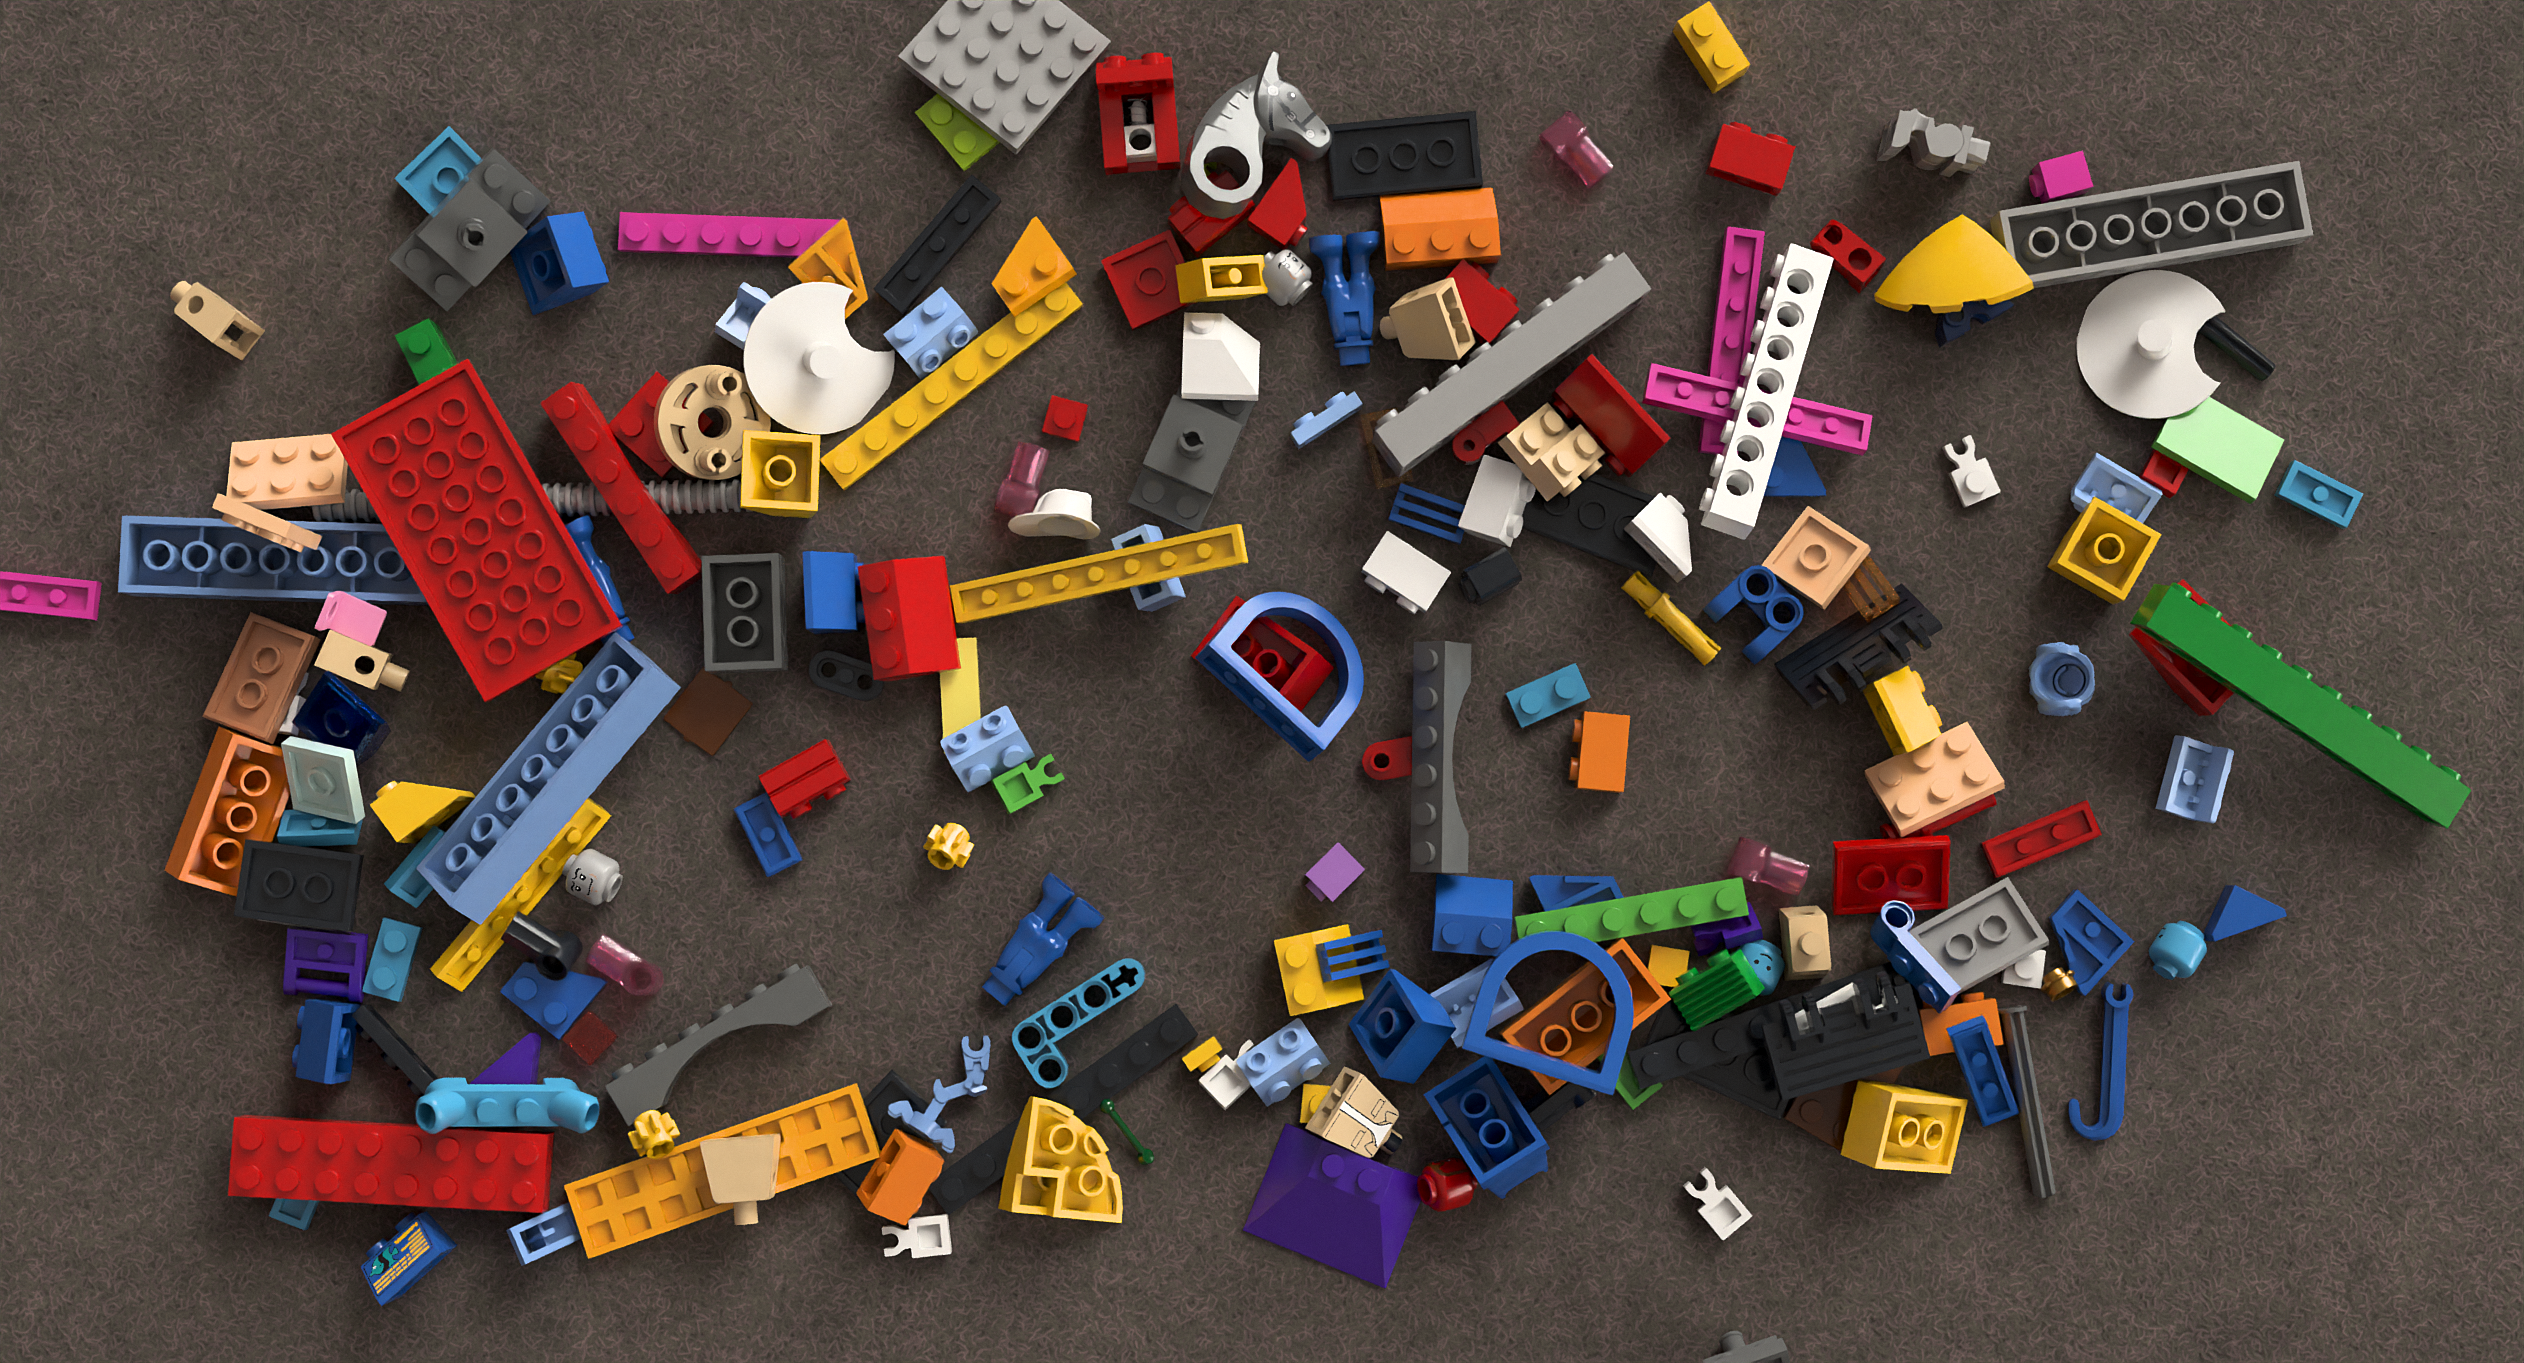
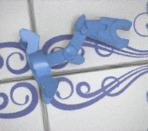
(924, 1124)

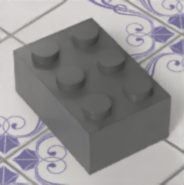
(744, 613)

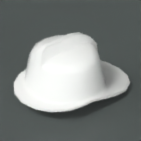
(1058, 514)

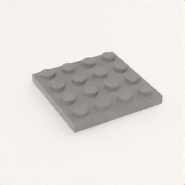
(1004, 61)

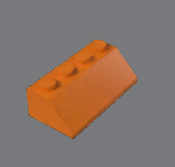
(234, 800)
(1579, 1013)

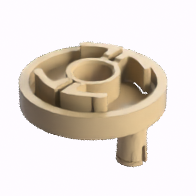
(718, 389)

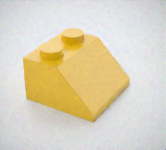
(780, 473)
(2104, 551)
(1903, 710)
(413, 808)
(1303, 975)

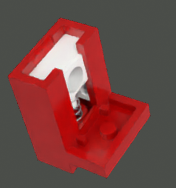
(1136, 82)

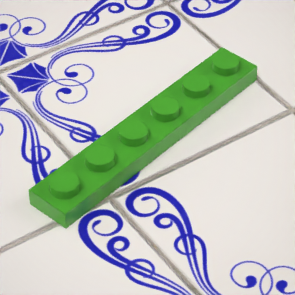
(1642, 912)

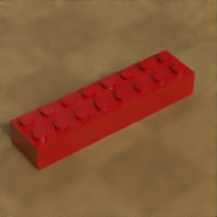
(390, 1164)

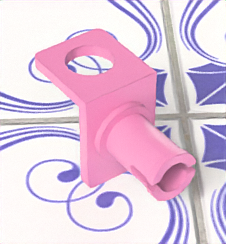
(351, 617)

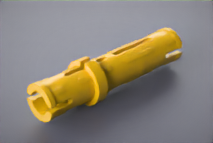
(1670, 617)

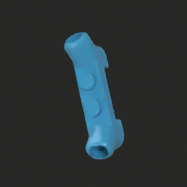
(459, 1104)

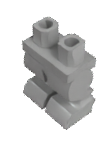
(1931, 146)

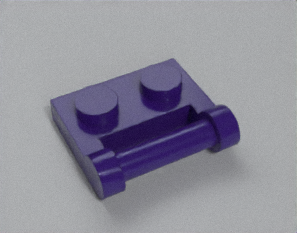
(328, 952)

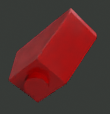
(1282, 210)

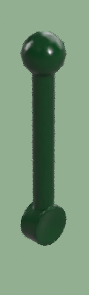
(1145, 1156)

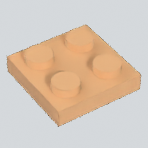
(1816, 557)

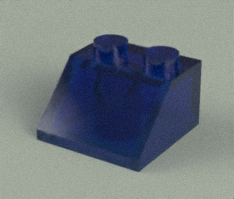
(341, 719)

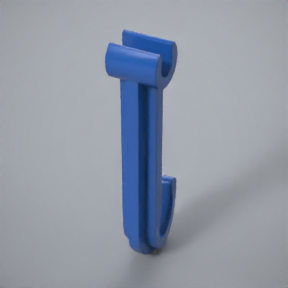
(2112, 1068)

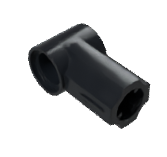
(552, 951)
(1548, 1109)

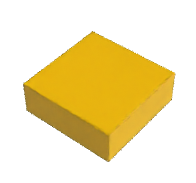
(1667, 964)

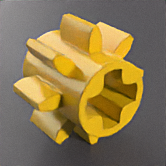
(561, 675)
(948, 846)
(653, 1134)

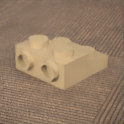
(1552, 452)

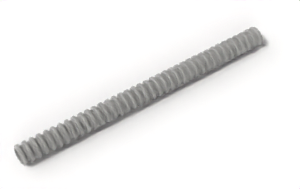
(578, 499)

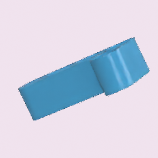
(1081, 1012)

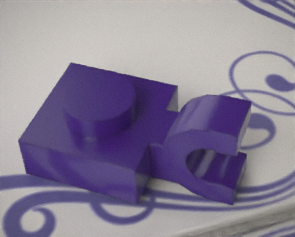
(1730, 931)

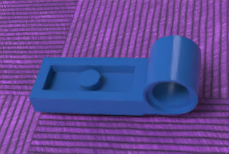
(1910, 957)

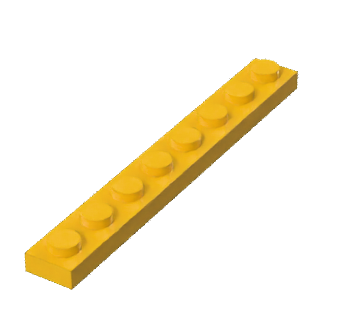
(947, 386)
(1099, 573)

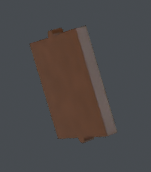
(708, 711)

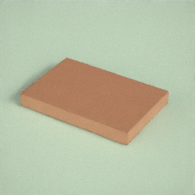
(261, 678)

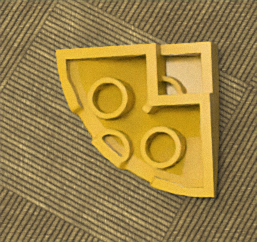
(1954, 267)
(1059, 1167)

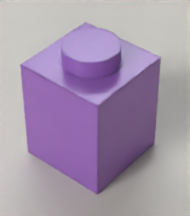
(1333, 873)

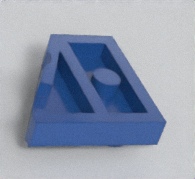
(1793, 473)
(1571, 891)
(2087, 940)
(550, 1002)

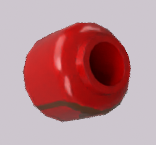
(1446, 1184)

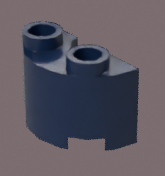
(1954, 324)

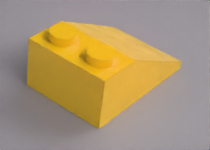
(1903, 1128)

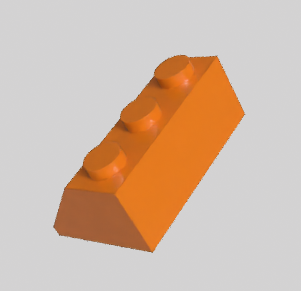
(1439, 229)

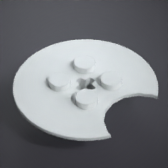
(2141, 343)
(808, 365)

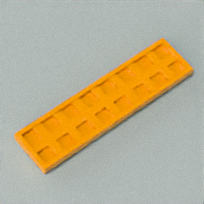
(675, 1191)

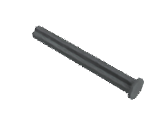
(2028, 1100)

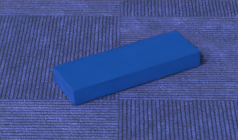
(1982, 1070)

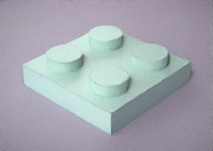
(323, 779)

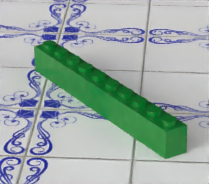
(2300, 704)

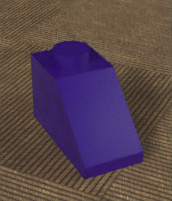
(515, 1066)

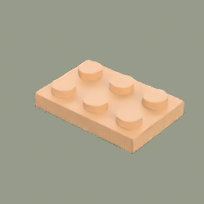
(287, 472)
(265, 524)
(1934, 779)

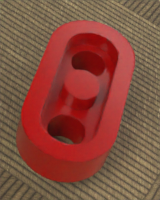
(1399, 756)

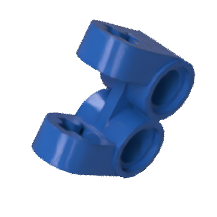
(1762, 607)

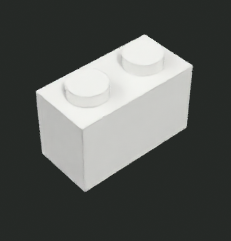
(1497, 501)
(1405, 573)

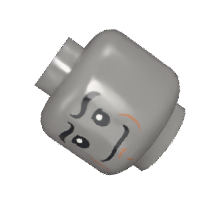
(1286, 277)
(592, 877)

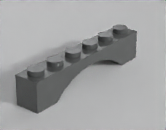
(1439, 687)
(651, 1083)

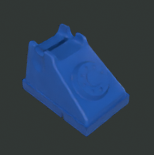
(1489, 1127)

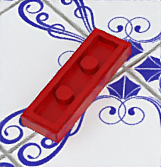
(2040, 839)

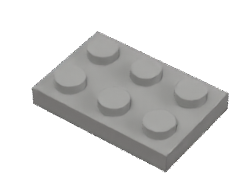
(1982, 935)

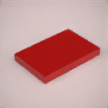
(1890, 869)

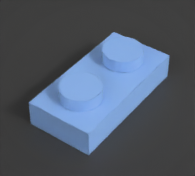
(1311, 426)

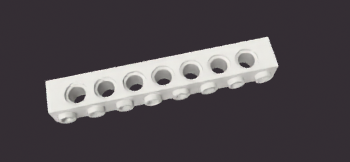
(1809, 274)

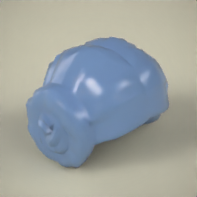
(2061, 679)

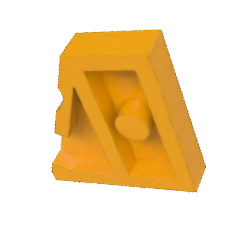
(833, 261)
(1032, 269)

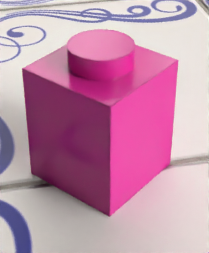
(2060, 178)

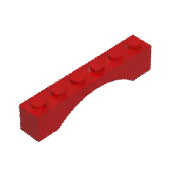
(641, 517)

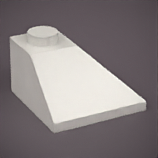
(1218, 359)
(1664, 535)

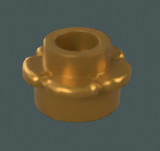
(2058, 983)

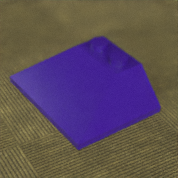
(1334, 1206)

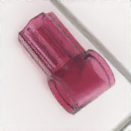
(1572, 145)
(1021, 489)
(1760, 864)
(622, 966)

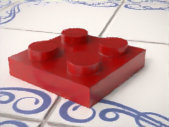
(1146, 279)
(636, 425)

